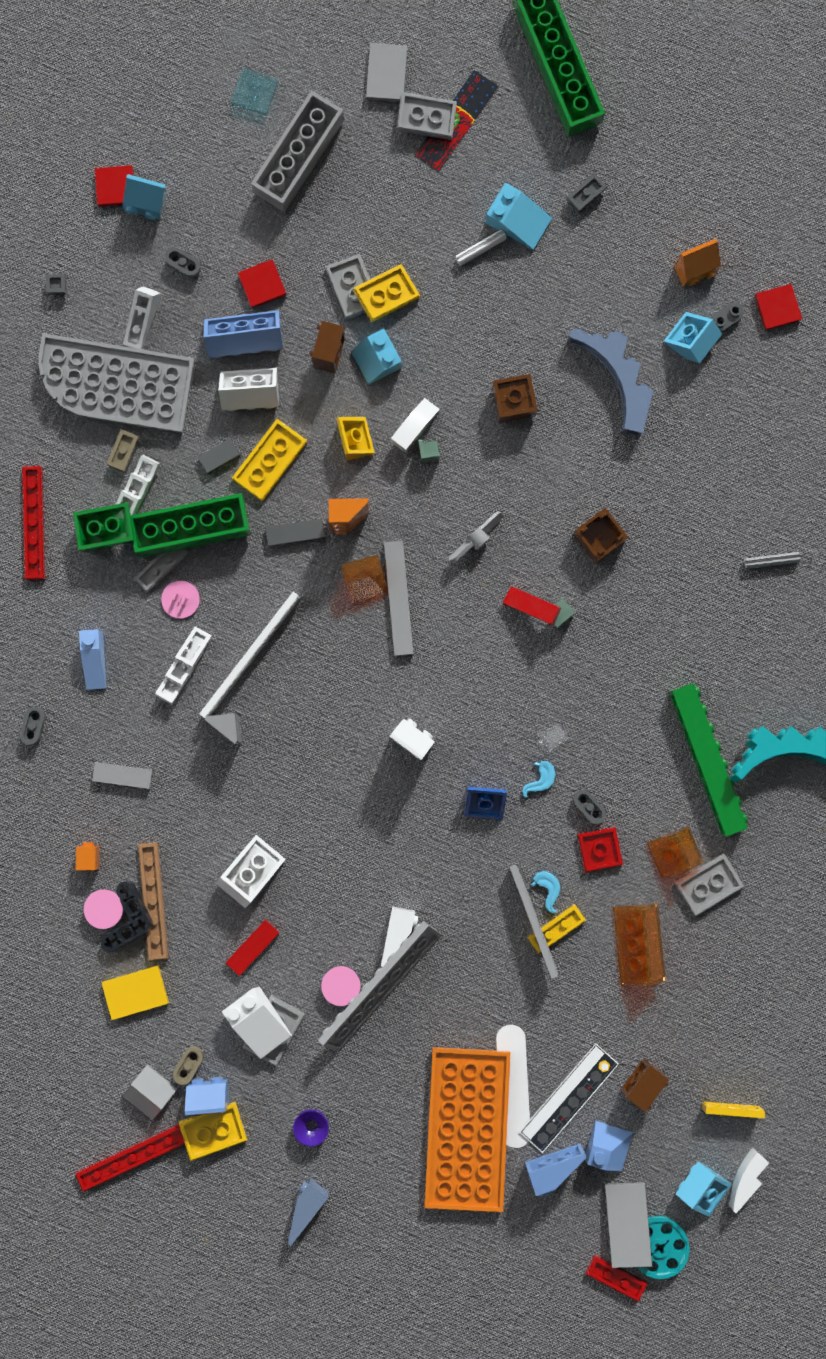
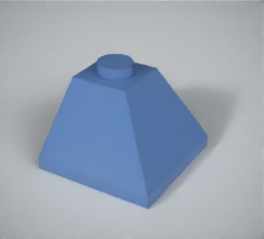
(608, 1147)

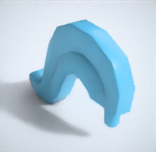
(547, 777)
(552, 884)

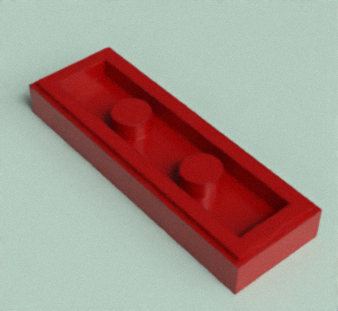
(531, 605)
(252, 947)
(616, 1278)

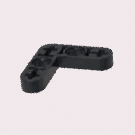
(135, 918)

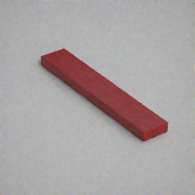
(33, 523)
(130, 1158)

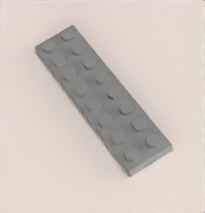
(379, 987)

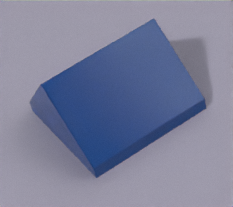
(485, 803)

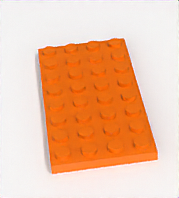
(467, 1129)

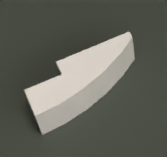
(414, 425)
(746, 1179)

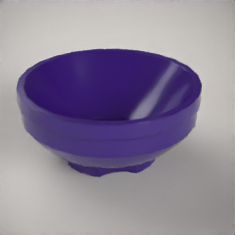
(309, 1137)

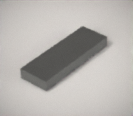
(295, 532)

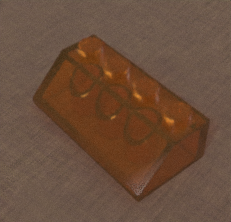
(639, 944)

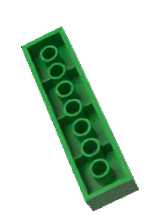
(560, 64)

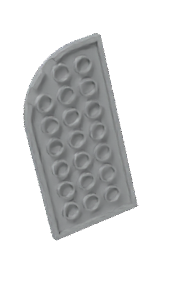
(117, 382)

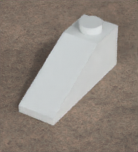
(141, 317)
(398, 930)

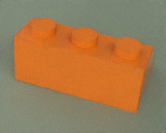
(346, 514)

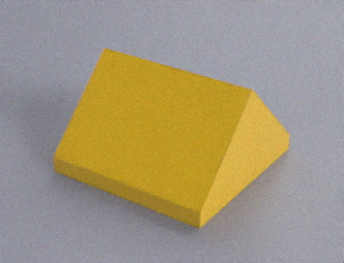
(355, 437)

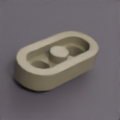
(188, 1064)

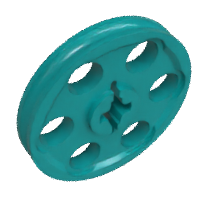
(669, 1251)

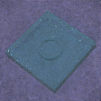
(254, 91)

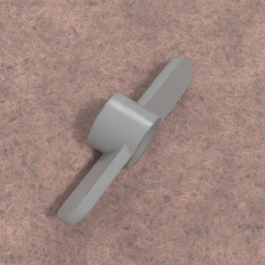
(478, 537)

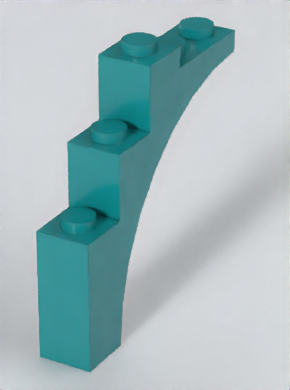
(787, 742)

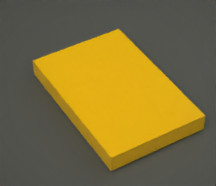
(386, 293)
(135, 992)
(212, 1132)

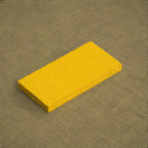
(269, 460)

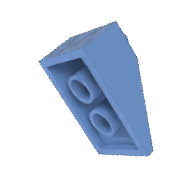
(552, 1169)

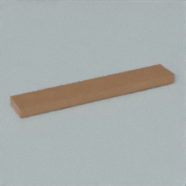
(153, 900)

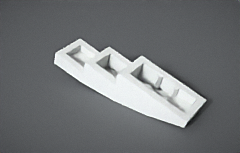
(139, 483)
(183, 665)

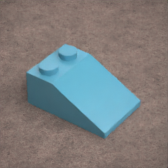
(518, 217)

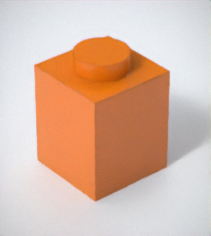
(87, 856)

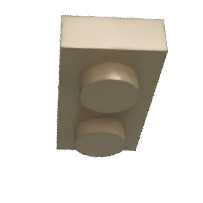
(123, 450)

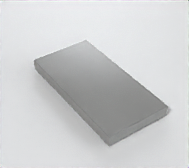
(628, 1225)

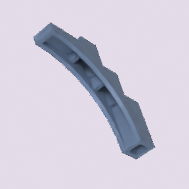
(610, 352)

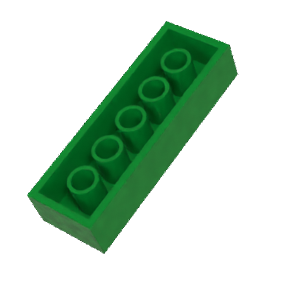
(190, 525)

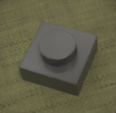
(56, 284)

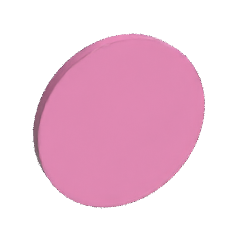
(180, 599)
(103, 909)
(340, 985)

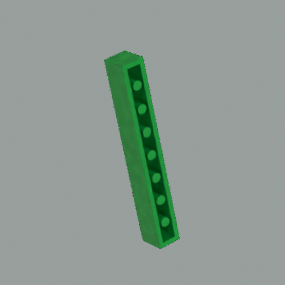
(708, 759)

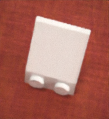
(412, 739)
(250, 871)
(257, 1022)

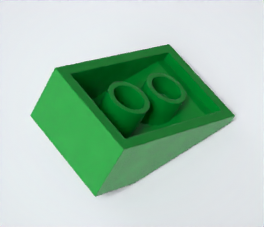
(103, 527)

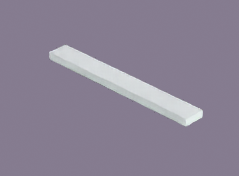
(250, 655)

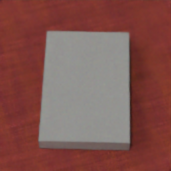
(386, 72)
(426, 116)
(343, 278)
(709, 884)
(291, 1018)

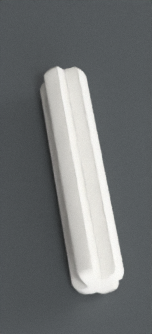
(480, 247)

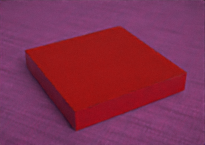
(111, 184)
(262, 283)
(778, 307)
(600, 849)

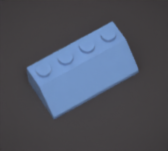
(243, 334)

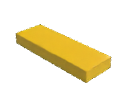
(559, 927)
(733, 1109)

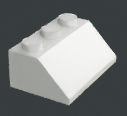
(249, 389)

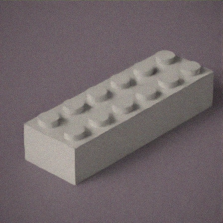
(297, 151)

